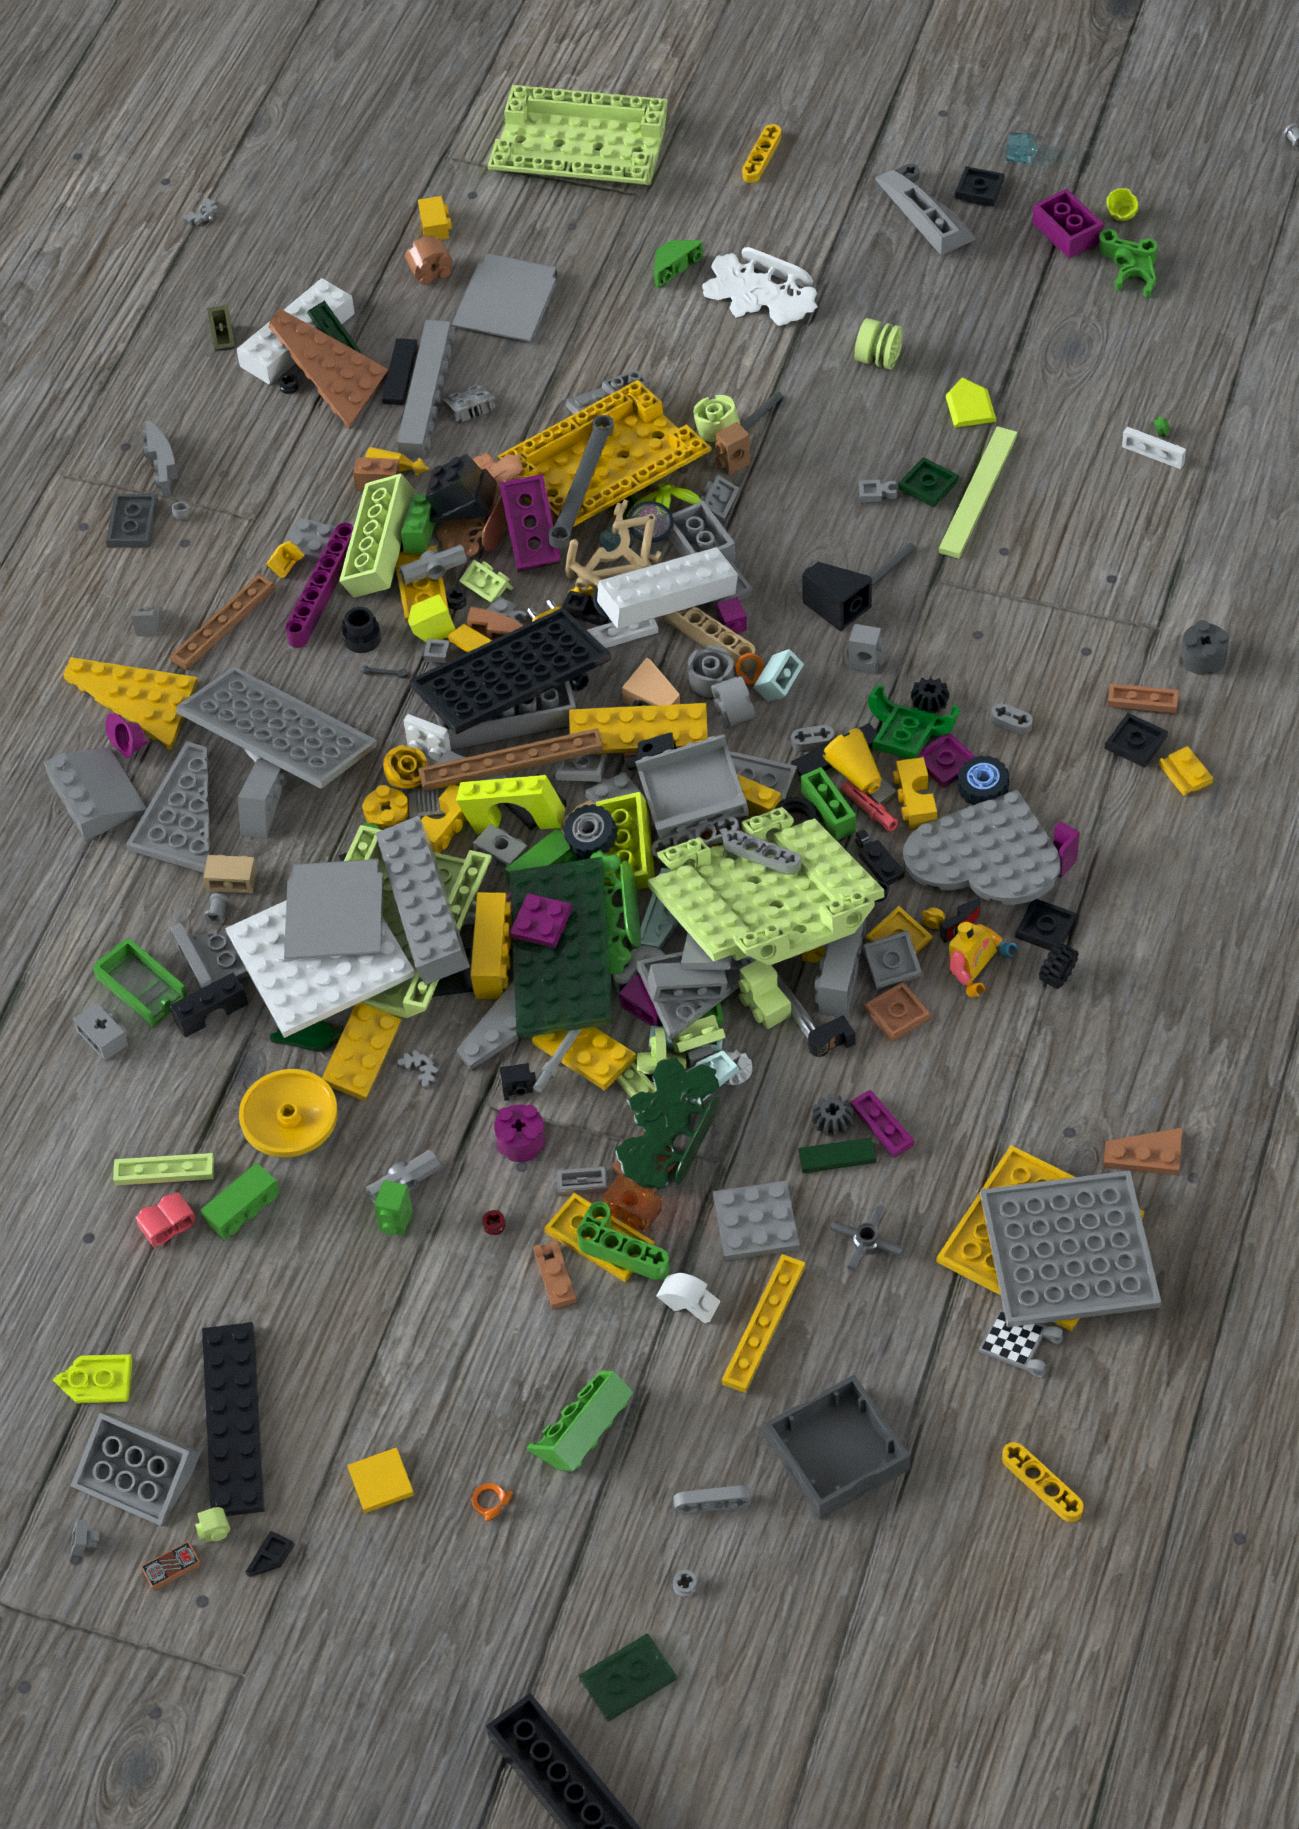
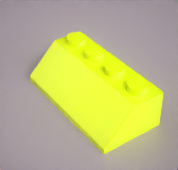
(633, 838)

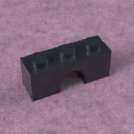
(193, 1009)

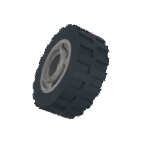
(584, 820)

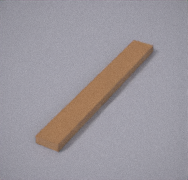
(510, 759)

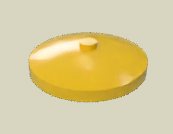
(288, 1113)

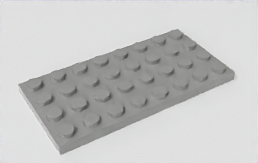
(277, 727)

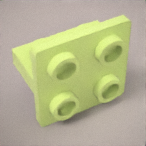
(648, 1060)

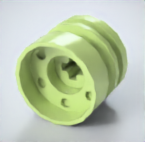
(878, 343)

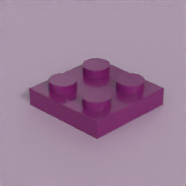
(541, 920)

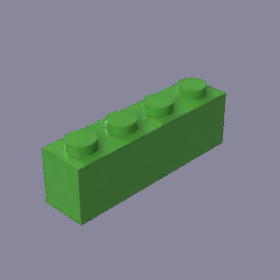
(583, 1422)

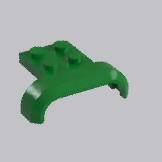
(906, 728)

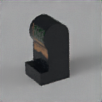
(831, 1036)

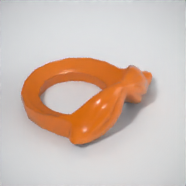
(759, 668)
(504, 1498)

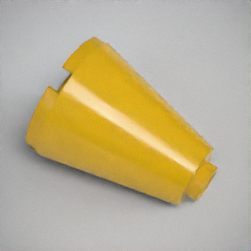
(854, 760)

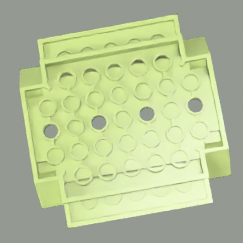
(731, 915)

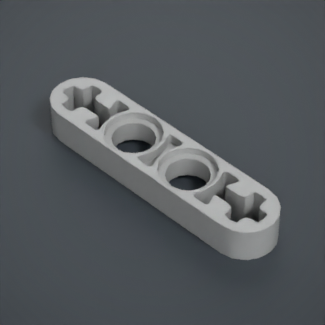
(695, 832)
(785, 861)
(190, 956)

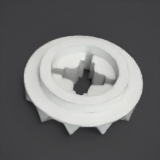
(743, 1064)

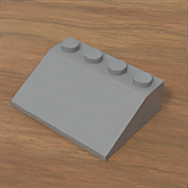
(94, 790)
(134, 1468)

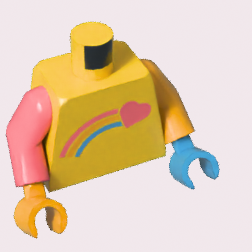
(972, 951)

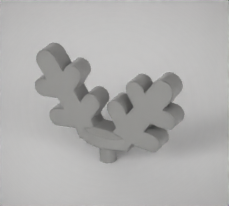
(208, 209)
(426, 1070)

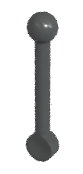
(402, 672)

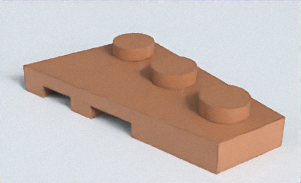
(1147, 1152)

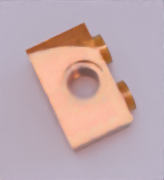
(626, 1192)

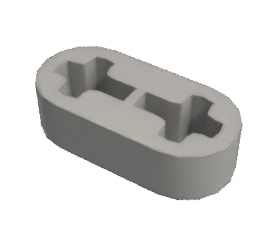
(1011, 718)
(811, 737)

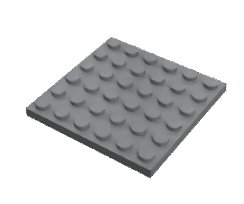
(1069, 1249)

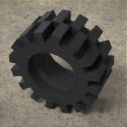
(1058, 965)

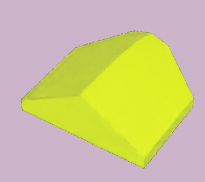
(431, 619)

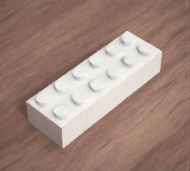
(264, 353)
(667, 587)

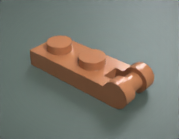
(554, 1275)

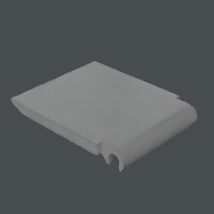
(507, 297)
(334, 909)

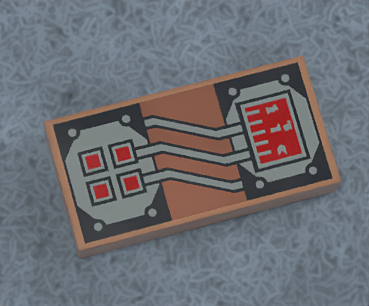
(170, 1566)

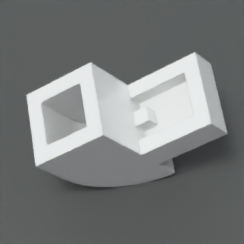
(688, 1292)

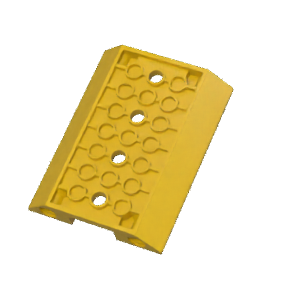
(637, 425)

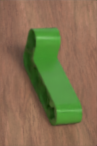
(651, 1262)

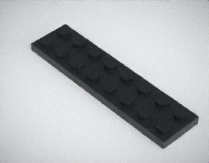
(233, 1419)

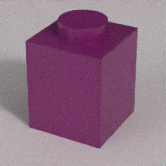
(732, 615)

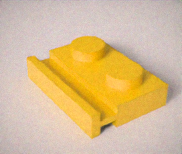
(1186, 771)

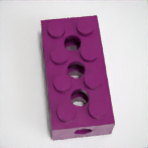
(520, 535)

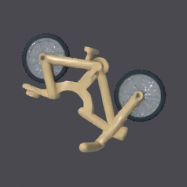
(647, 522)

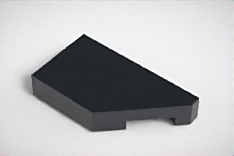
(270, 1554)

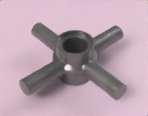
(867, 1247)

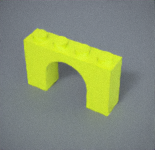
(533, 793)

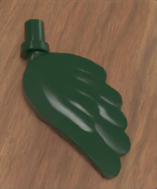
(313, 1038)

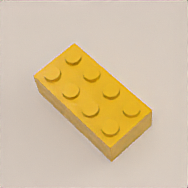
(491, 945)

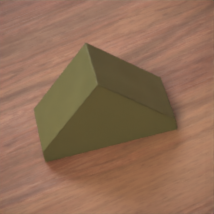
(221, 327)

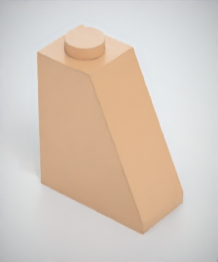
(649, 686)

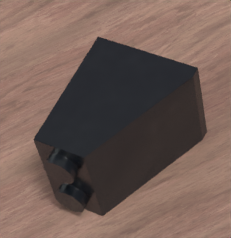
(836, 593)

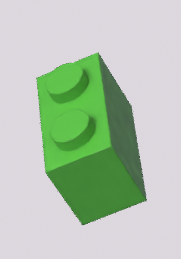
(393, 1208)

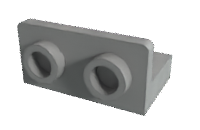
(719, 496)

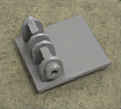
(475, 397)

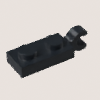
(878, 859)

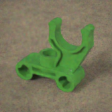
(1133, 257)

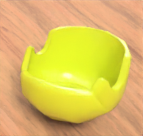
(1122, 204)

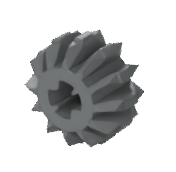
(832, 1115)

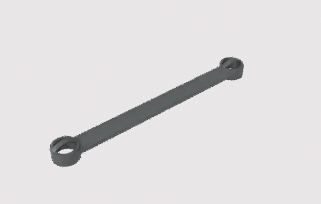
(581, 482)

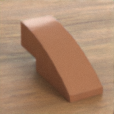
(491, 623)

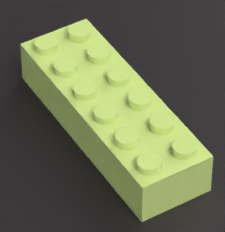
(376, 536)

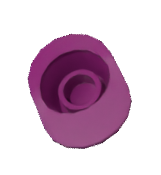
(125, 735)

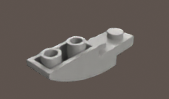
(608, 387)
(160, 457)

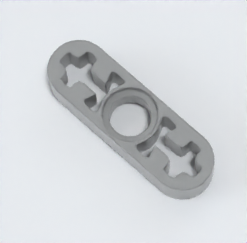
(712, 1499)

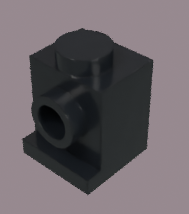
(517, 1080)

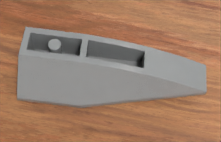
(930, 217)

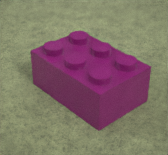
(1067, 223)

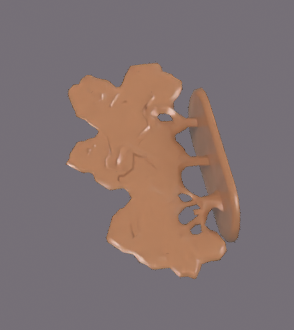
(457, 531)

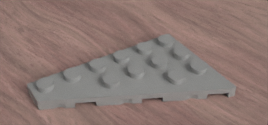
(178, 816)
(680, 1014)

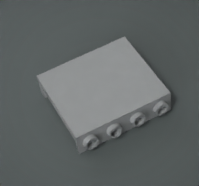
(691, 786)

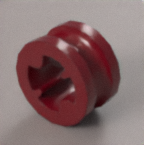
(494, 1229)

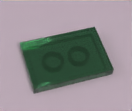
(627, 1677)

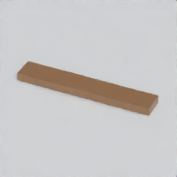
(222, 622)

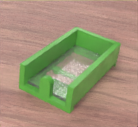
(139, 981)

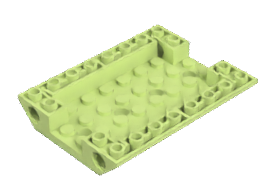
(621, 125)

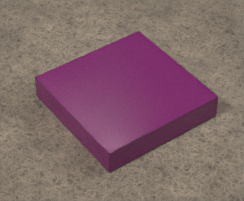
(945, 758)

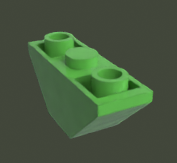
(675, 258)

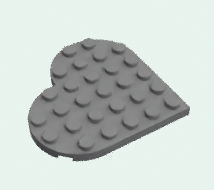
(986, 846)

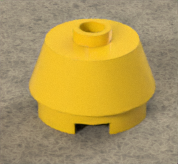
(402, 766)

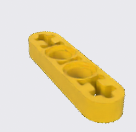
(758, 152)
(1045, 1479)

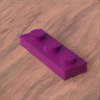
(882, 1123)

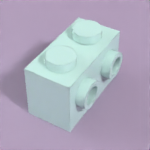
(778, 675)

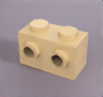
(230, 874)

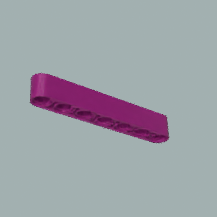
(319, 587)

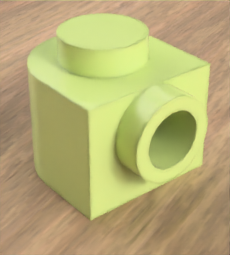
(212, 1525)

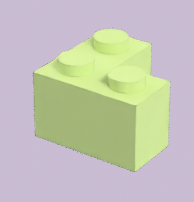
(762, 994)

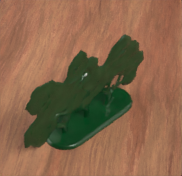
(665, 1117)

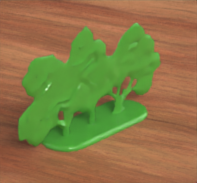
(618, 953)

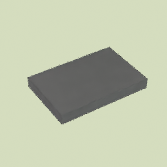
(132, 520)

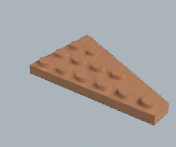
(339, 372)

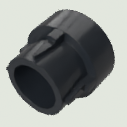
(360, 630)

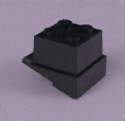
(460, 490)

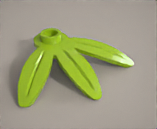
(666, 491)

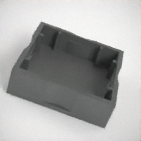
(837, 1447)

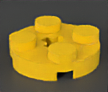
(382, 797)

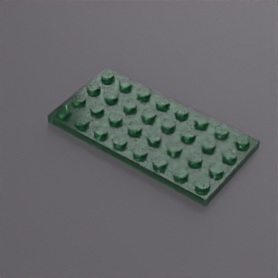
(572, 982)

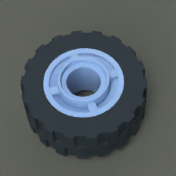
(978, 770)

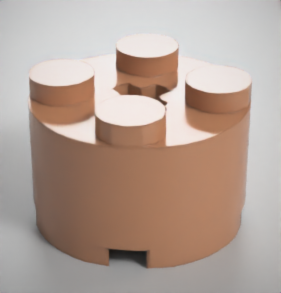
(429, 259)

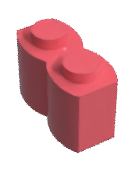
(165, 1219)

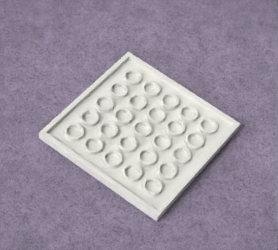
(312, 988)

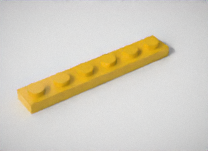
(763, 1323)

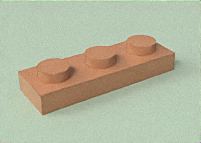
(1143, 698)

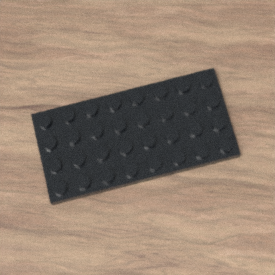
(509, 670)

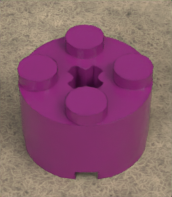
(519, 1132)

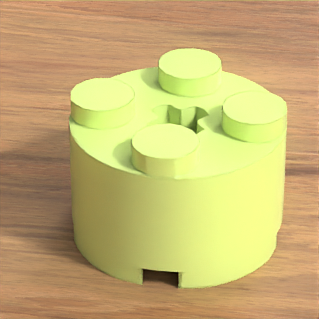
(714, 416)

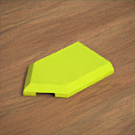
(969, 404)
(97, 1379)

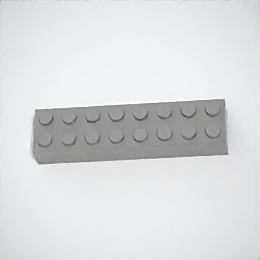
(422, 900)

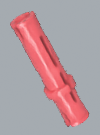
(875, 811)

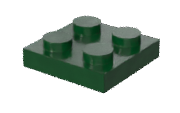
(928, 482)

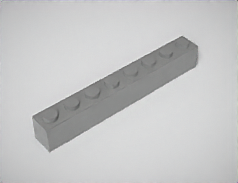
(425, 389)

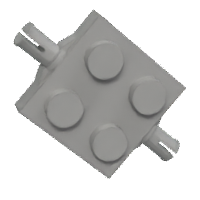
(610, 788)

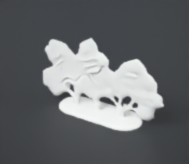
(753, 289)

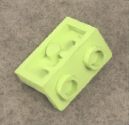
(484, 581)
(698, 1034)

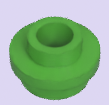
(1161, 426)

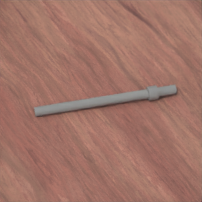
(550, 1068)

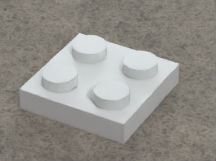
(427, 737)

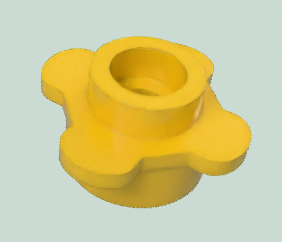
(933, 917)

